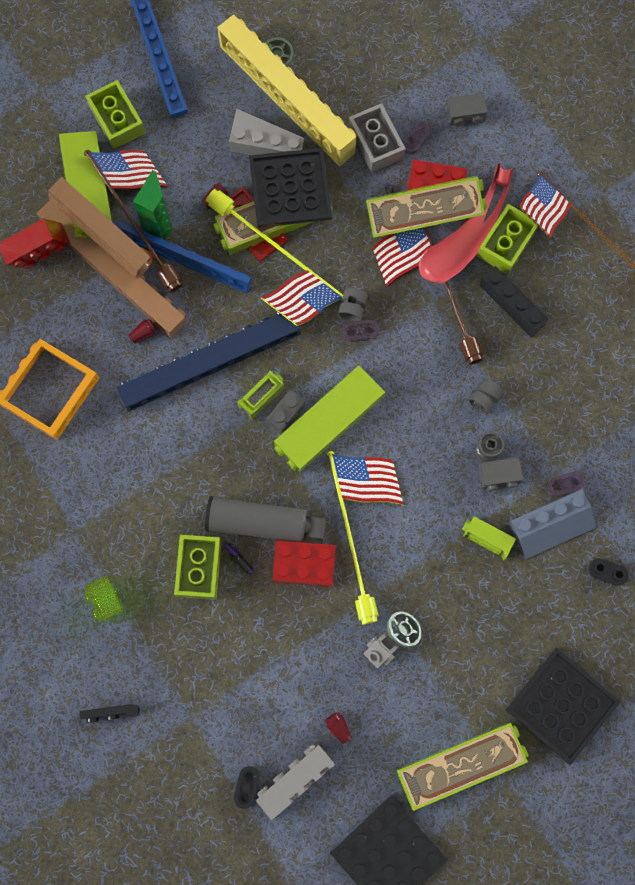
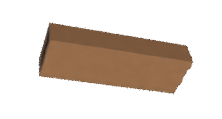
(99, 227)

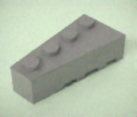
(257, 136)
(295, 781)

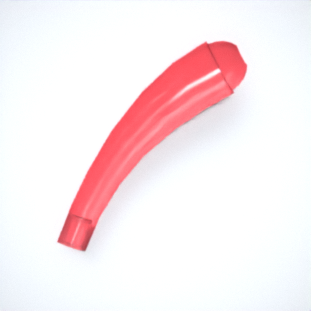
(460, 247)

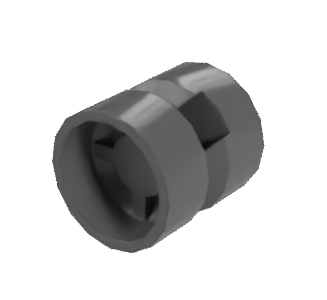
(353, 303)
(487, 394)
(489, 446)

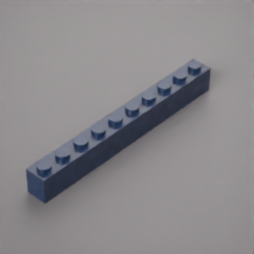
(206, 361)

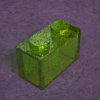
(104, 599)

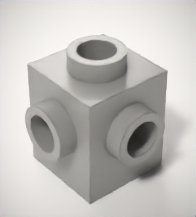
(381, 650)

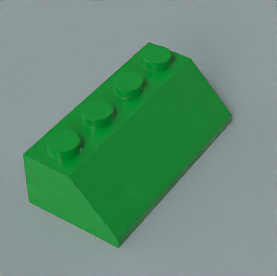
(152, 208)

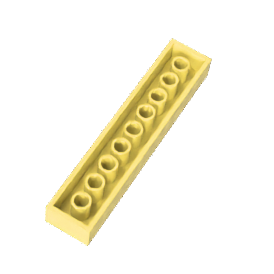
(287, 90)

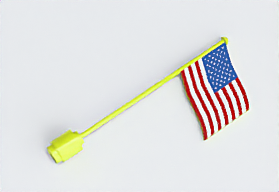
(301, 295)
(364, 481)

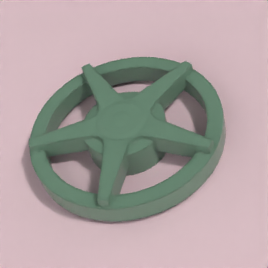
(278, 50)
(404, 629)

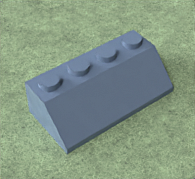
(553, 524)

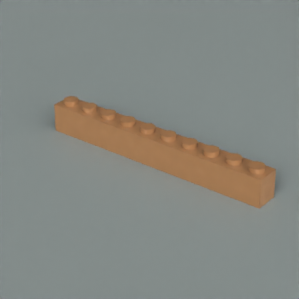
(135, 289)

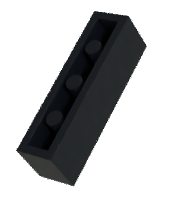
(513, 301)

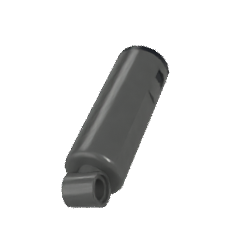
(261, 520)

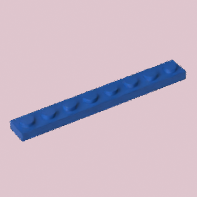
(159, 58)
(188, 258)

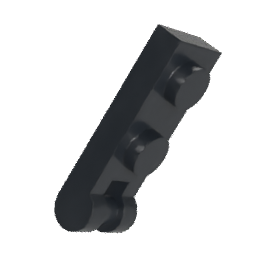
(111, 712)

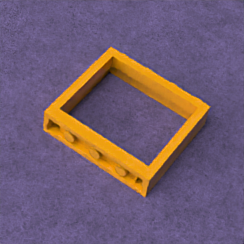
(71, 406)

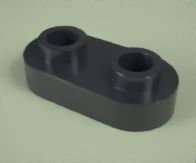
(609, 572)
(247, 787)

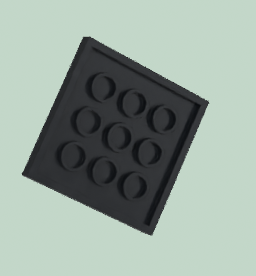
(290, 187)
(562, 706)
(388, 849)

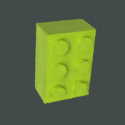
(115, 114)
(507, 239)
(198, 567)

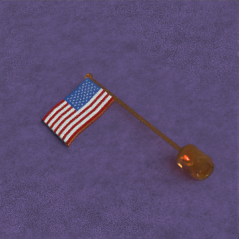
(548, 207)

